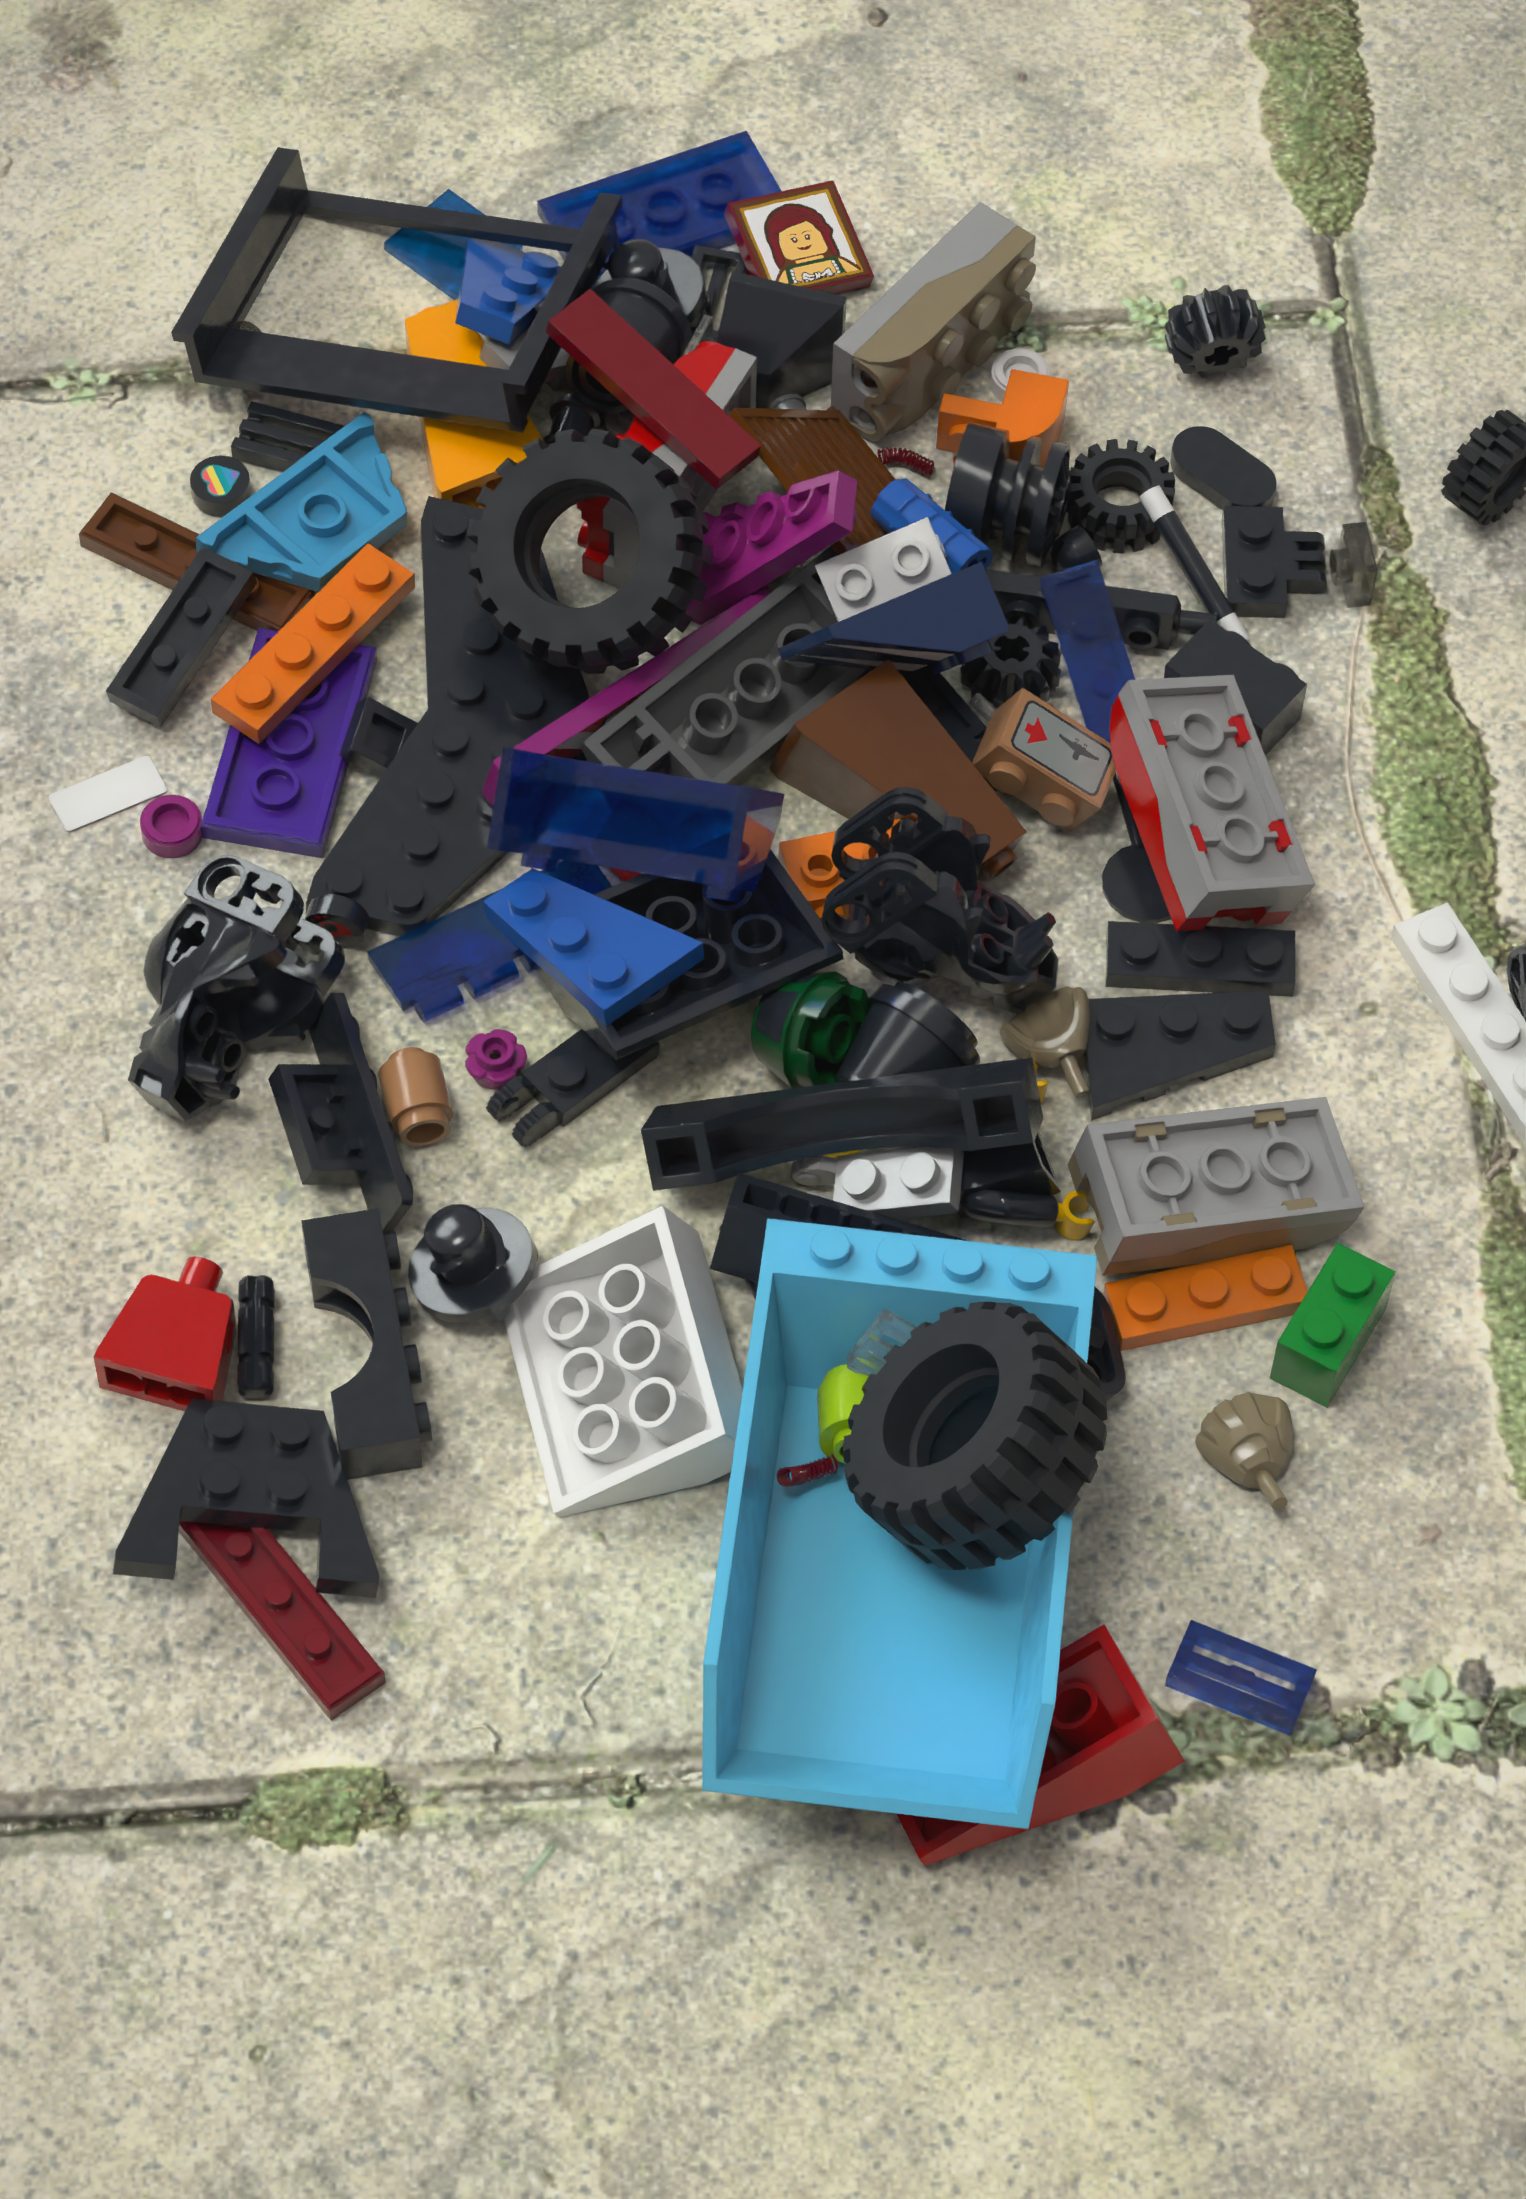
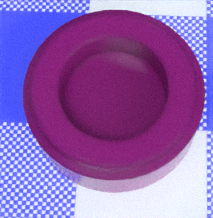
(171, 826)

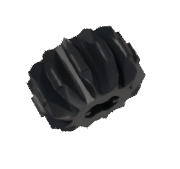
(1215, 331)
(1018, 661)

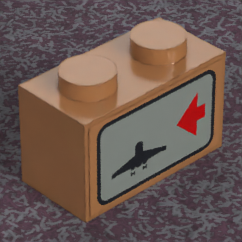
(1045, 760)

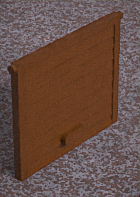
(815, 443)

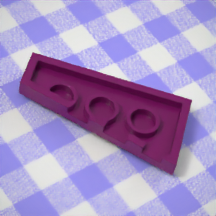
(771, 538)

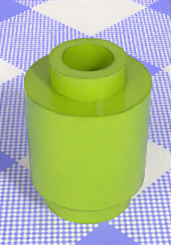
(835, 1400)

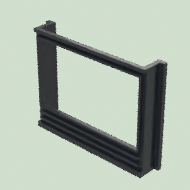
(364, 376)

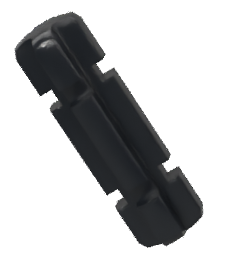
(255, 1337)

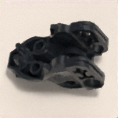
(927, 914)
(228, 986)

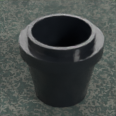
(652, 315)
(907, 1035)

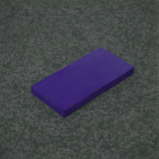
(290, 783)

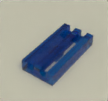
(1233, 1699)

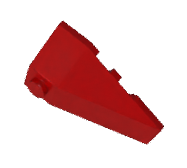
(1098, 1750)

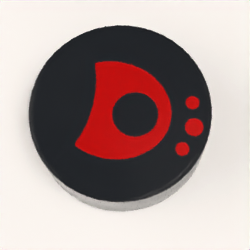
(340, 917)

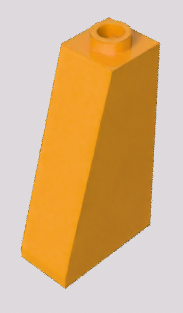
(459, 454)

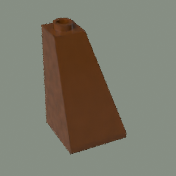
(885, 739)

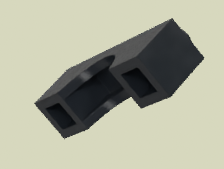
(375, 1410)

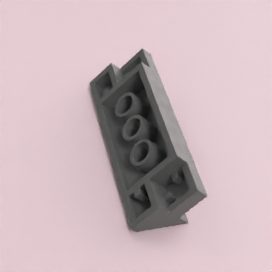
(732, 698)

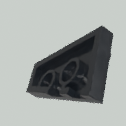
(1165, 1040)

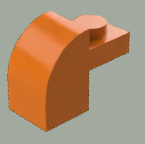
(1030, 407)

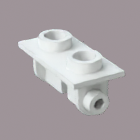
(883, 569)

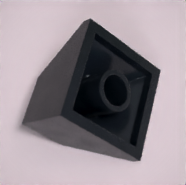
(786, 330)

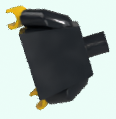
(1018, 1188)

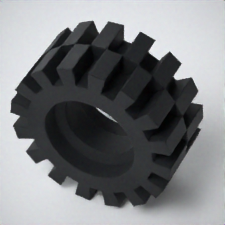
(1117, 469)
(1489, 469)

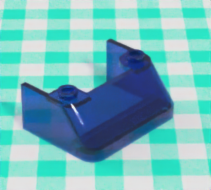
(633, 821)

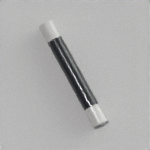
(1190, 560)

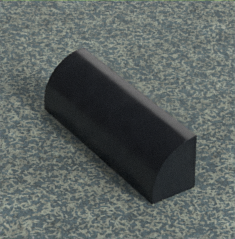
(755, 1200)

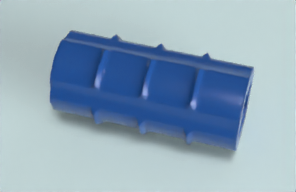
(904, 504)

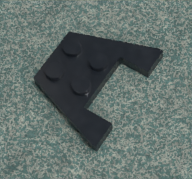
(252, 1471)

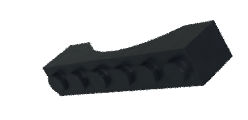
(933, 1108)

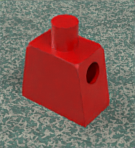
(171, 1339)

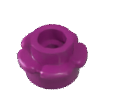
(495, 1072)

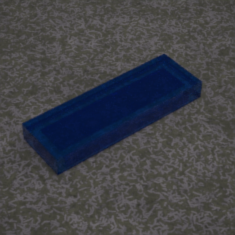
(1088, 641)

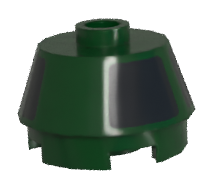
(808, 1027)

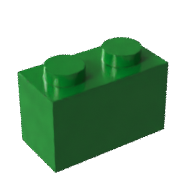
(1332, 1325)

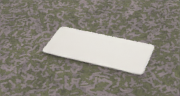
(107, 793)

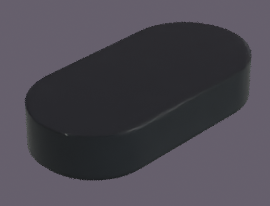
(1221, 469)

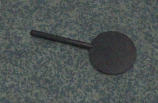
(1129, 877)

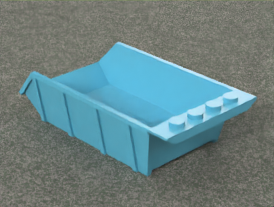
(829, 1645)

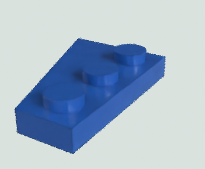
(502, 288)
(589, 944)

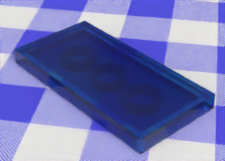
(675, 198)

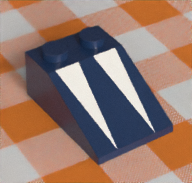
(929, 626)

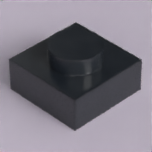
(375, 735)

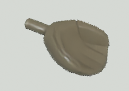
(1053, 1033)
(1249, 1442)

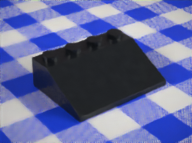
(746, 947)

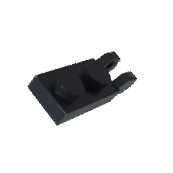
(565, 1085)

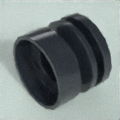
(1010, 494)

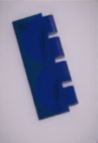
(461, 948)

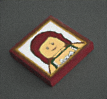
(800, 239)

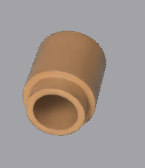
(416, 1096)

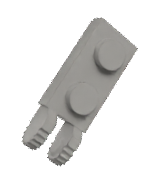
(889, 1181)

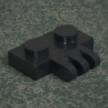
(1267, 562)

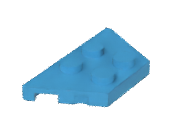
(315, 512)

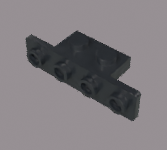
(338, 1118)

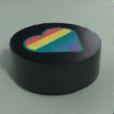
(219, 484)

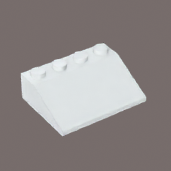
(626, 1366)

